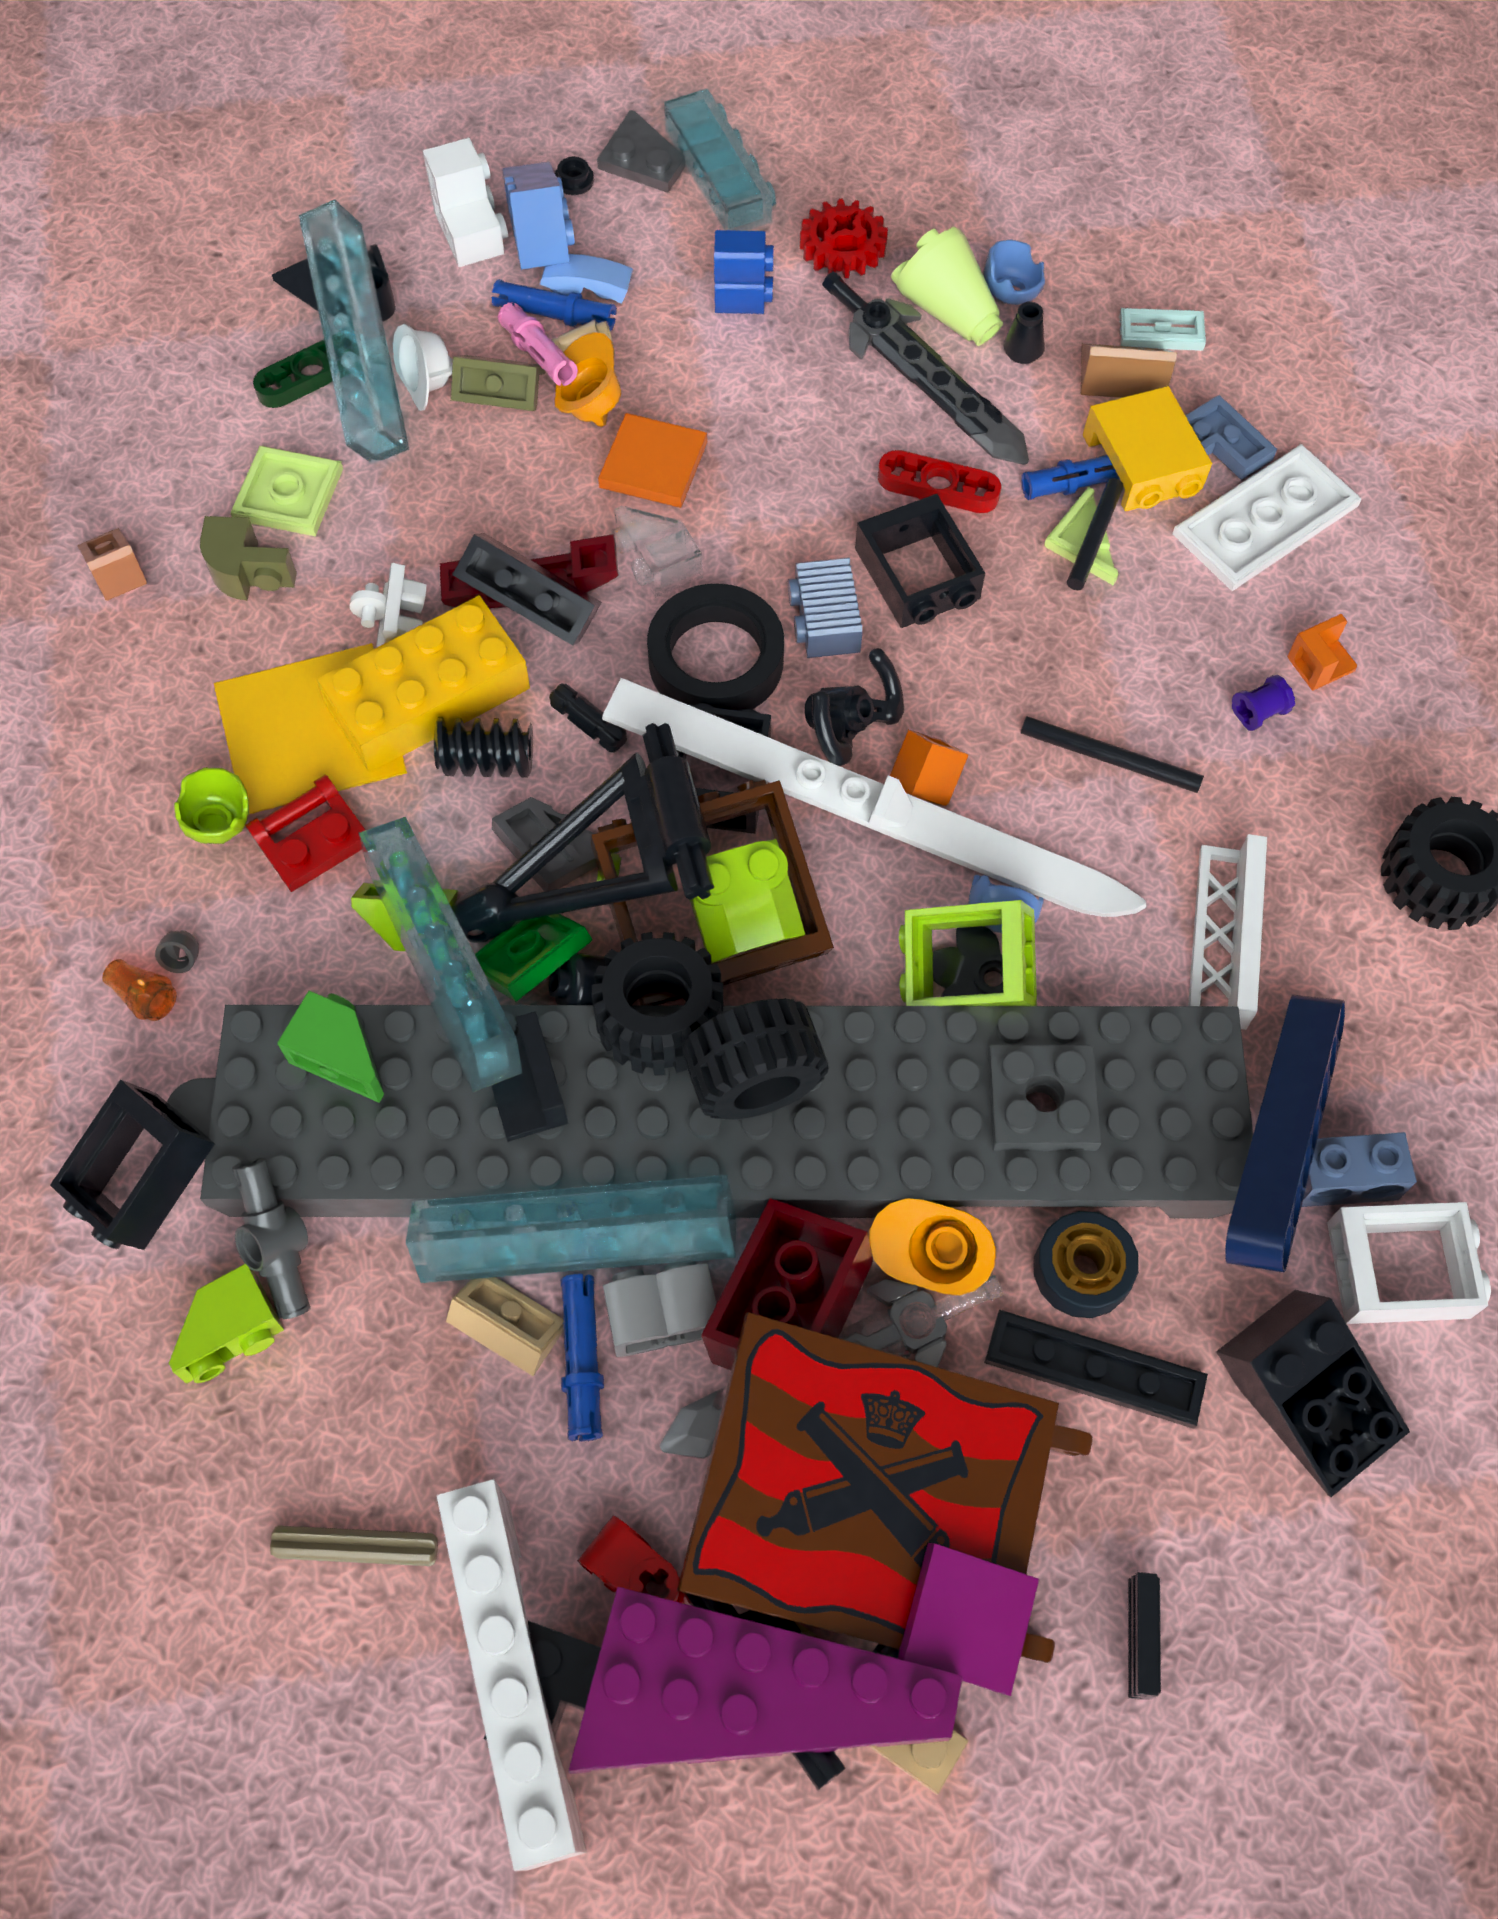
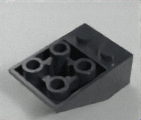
(1315, 1388)

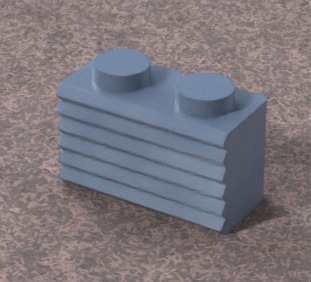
(827, 608)

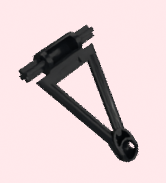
(666, 830)

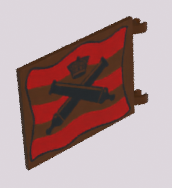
(846, 1468)

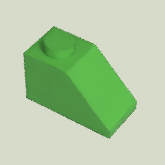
(331, 1044)

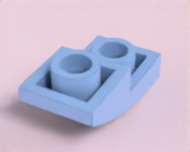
(597, 274)

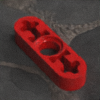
(932, 467)

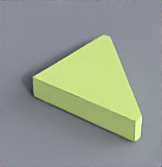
(1070, 533)

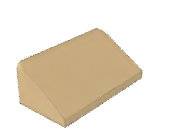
(505, 1322)

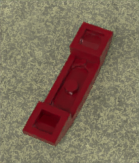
(586, 567)

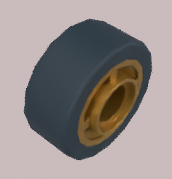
(1103, 1242)

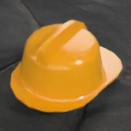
(596, 384)
(932, 1246)

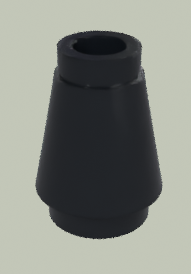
(1026, 335)

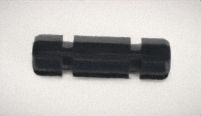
(587, 717)

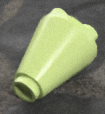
(950, 285)

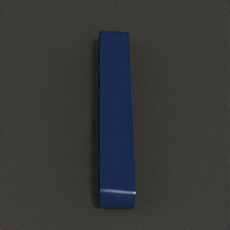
(1285, 1135)

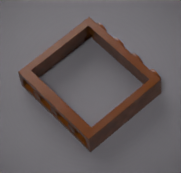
(715, 809)

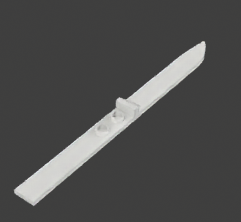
(873, 804)

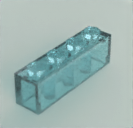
(719, 161)

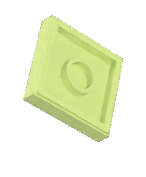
(287, 490)

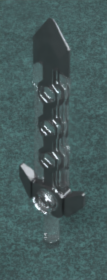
(909, 1327)

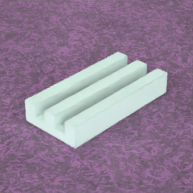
(1162, 334)

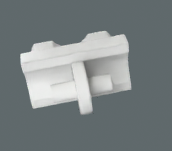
(385, 607)

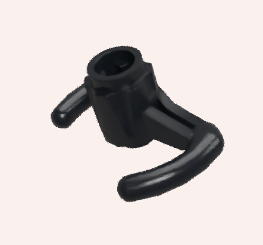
(844, 711)

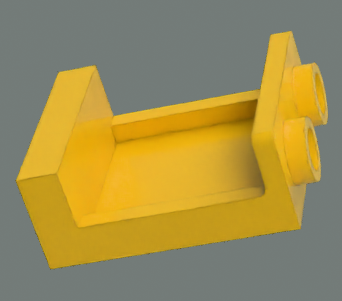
(1149, 447)

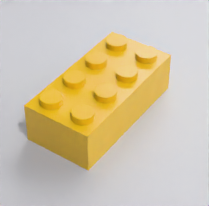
(439, 669)

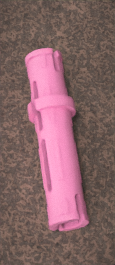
(530, 336)

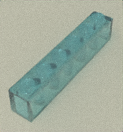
(353, 332)
(441, 955)
(572, 1229)

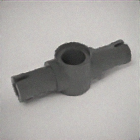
(271, 1238)

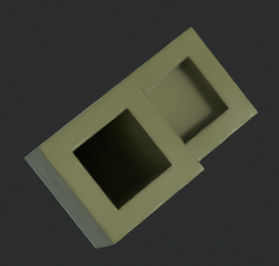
(238, 562)

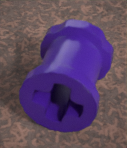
(1263, 702)

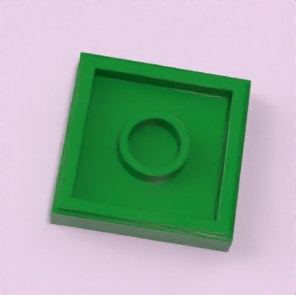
(530, 953)

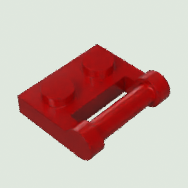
(315, 845)

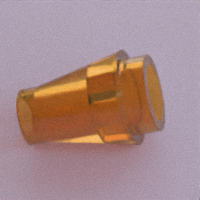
(141, 990)

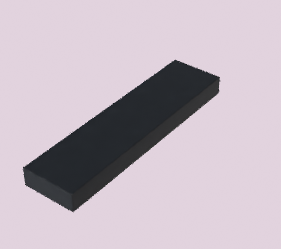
(1096, 1369)

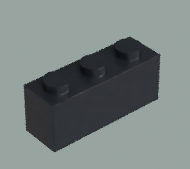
(527, 588)

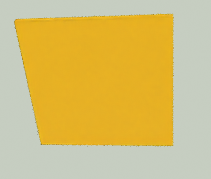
(287, 737)

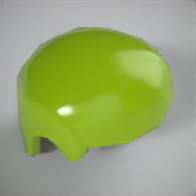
(212, 806)

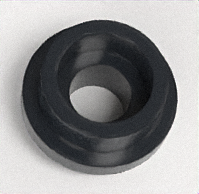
(575, 175)

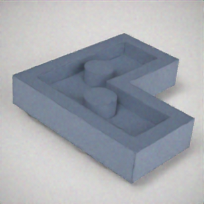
(1231, 437)

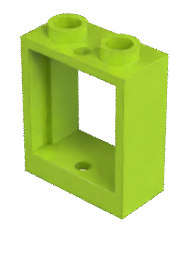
(1017, 952)

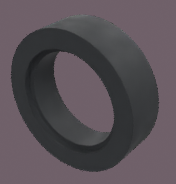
(716, 604)

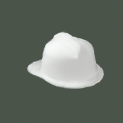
(421, 362)

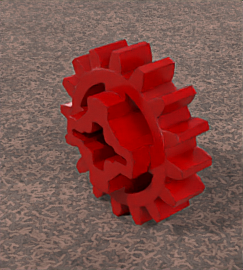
(843, 238)

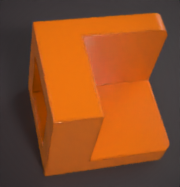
(1320, 655)
(928, 767)

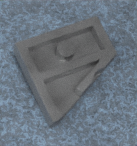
(641, 155)
(526, 824)

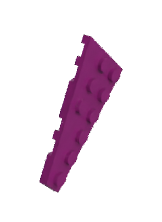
(726, 1688)

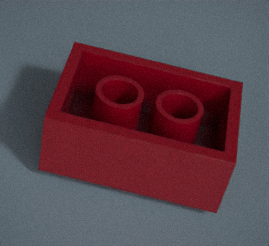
(793, 1272)

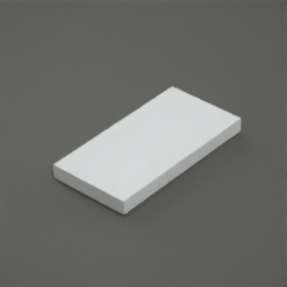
(1266, 517)

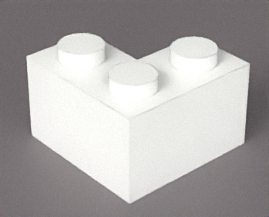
(464, 201)

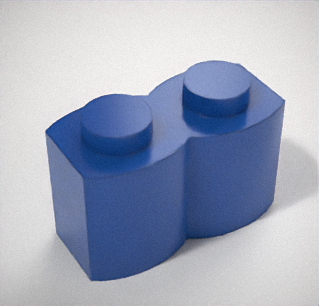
(740, 271)

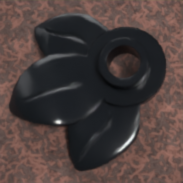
(964, 967)

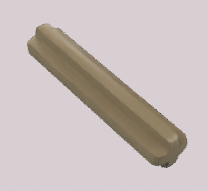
(354, 1545)

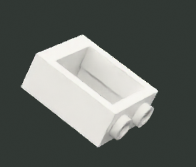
(1356, 1273)

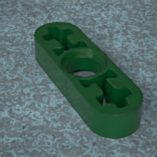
(293, 364)

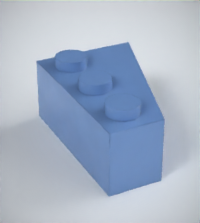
(538, 215)

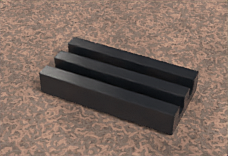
(1144, 1636)

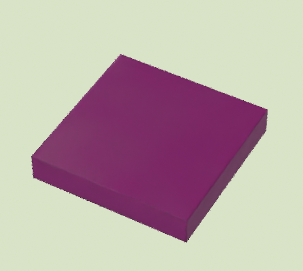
(969, 1618)

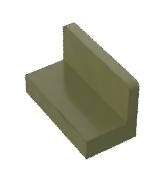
(495, 382)

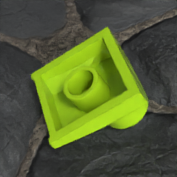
(749, 901)

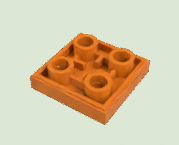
(653, 460)

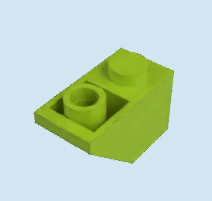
(223, 1322)

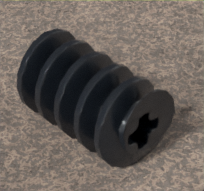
(483, 748)

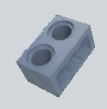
(1359, 1170)

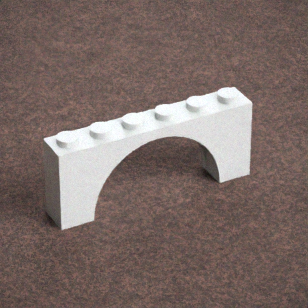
(525, 1761)

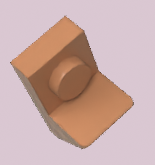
(112, 564)

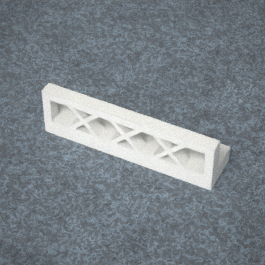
(1246, 926)

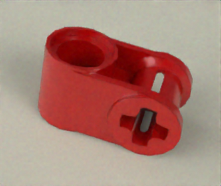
(628, 1561)

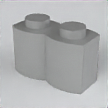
(659, 1307)

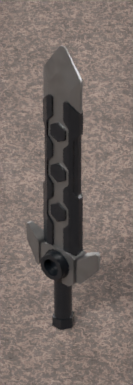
(885, 329)

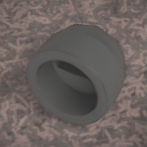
(169, 948)

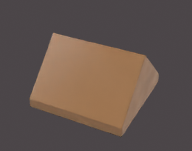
(1124, 369)

